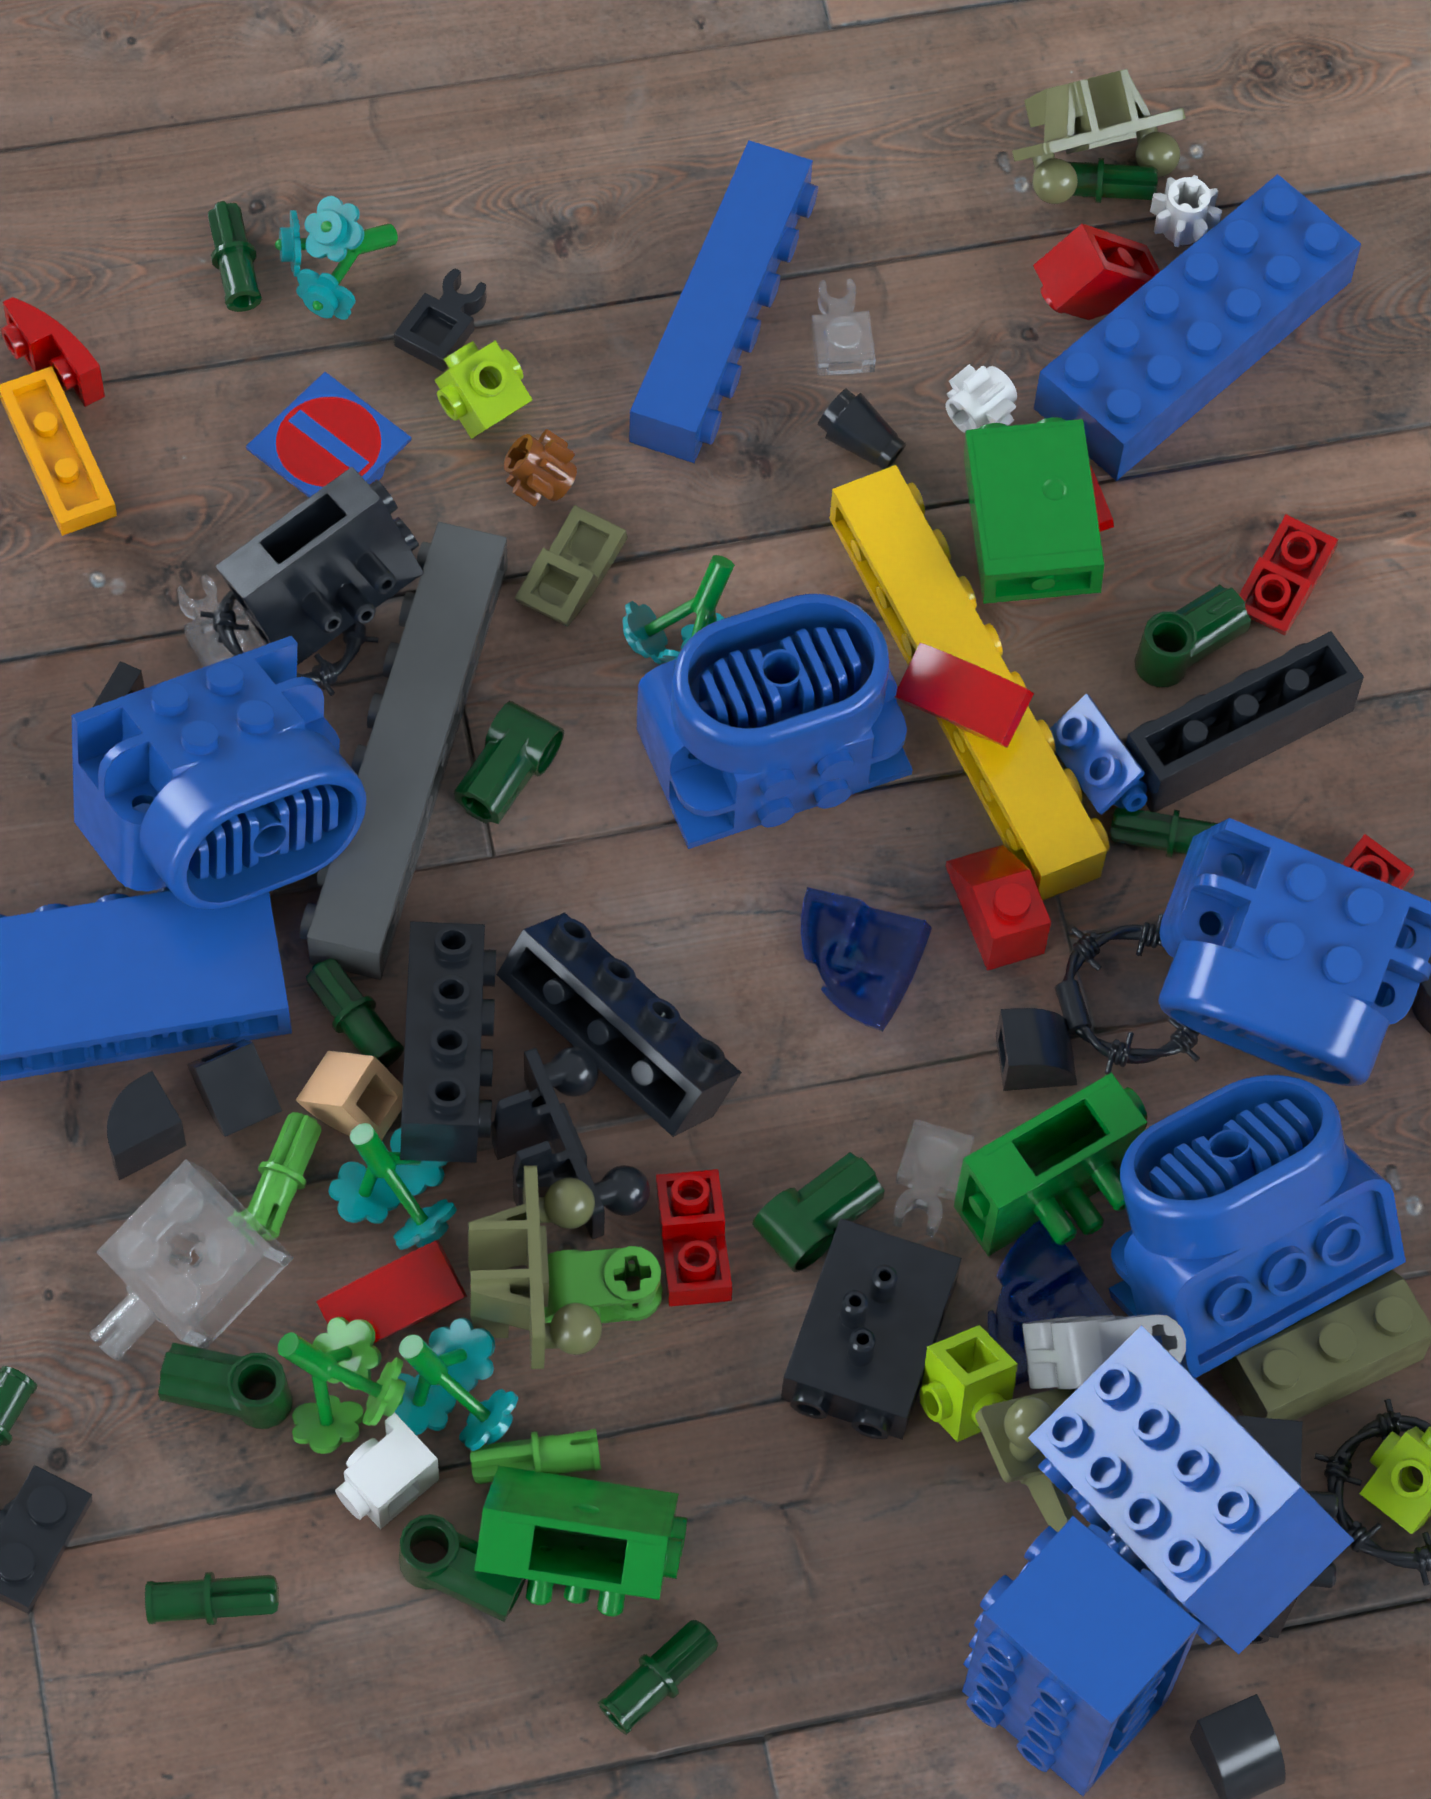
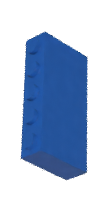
(135, 981)

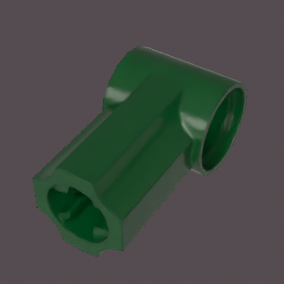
(1190, 634)
(514, 750)
(805, 1221)
(220, 1382)
(455, 1572)

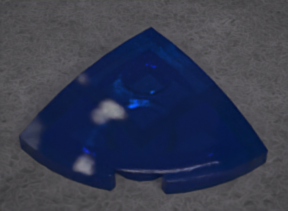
(861, 954)
(1039, 1284)

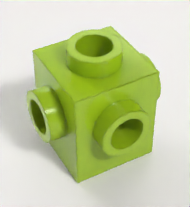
(481, 386)
(964, 1377)
(1393, 1484)

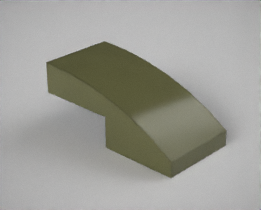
(572, 567)

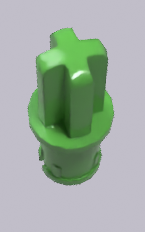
(284, 1171)
(540, 1454)

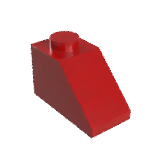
(1093, 272)
(1000, 905)

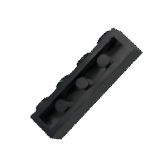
(1245, 720)
(619, 1022)
(444, 1042)

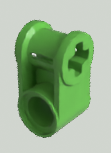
(601, 1280)

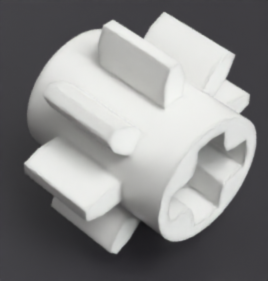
(1185, 210)
(980, 398)

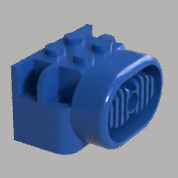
(772, 716)
(216, 781)
(1290, 953)
(1249, 1217)

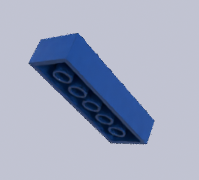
(1198, 325)

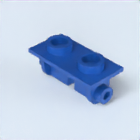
(1099, 758)

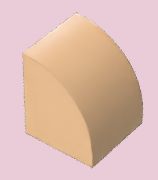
(352, 1091)

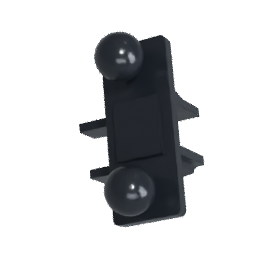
(535, 1117)

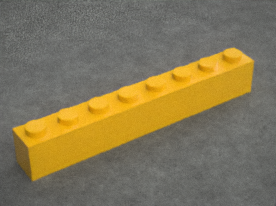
(924, 601)

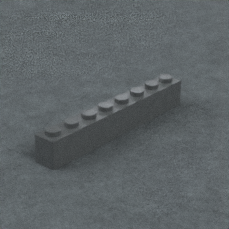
(408, 747)

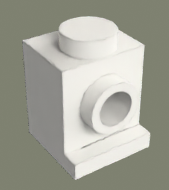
(387, 1474)

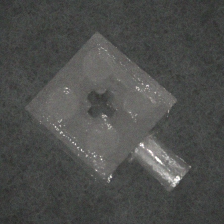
(155, 1260)

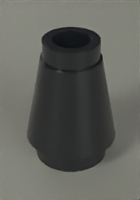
(861, 429)

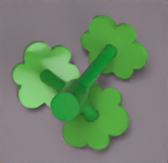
(343, 1356)

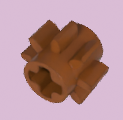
(540, 467)

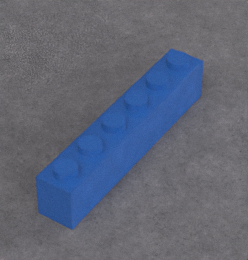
(721, 303)

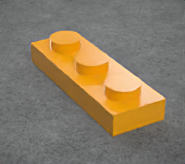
(57, 451)

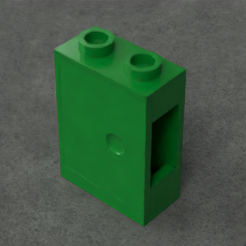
(1033, 510)
(1052, 1168)
(580, 1537)

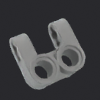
(1072, 1348)

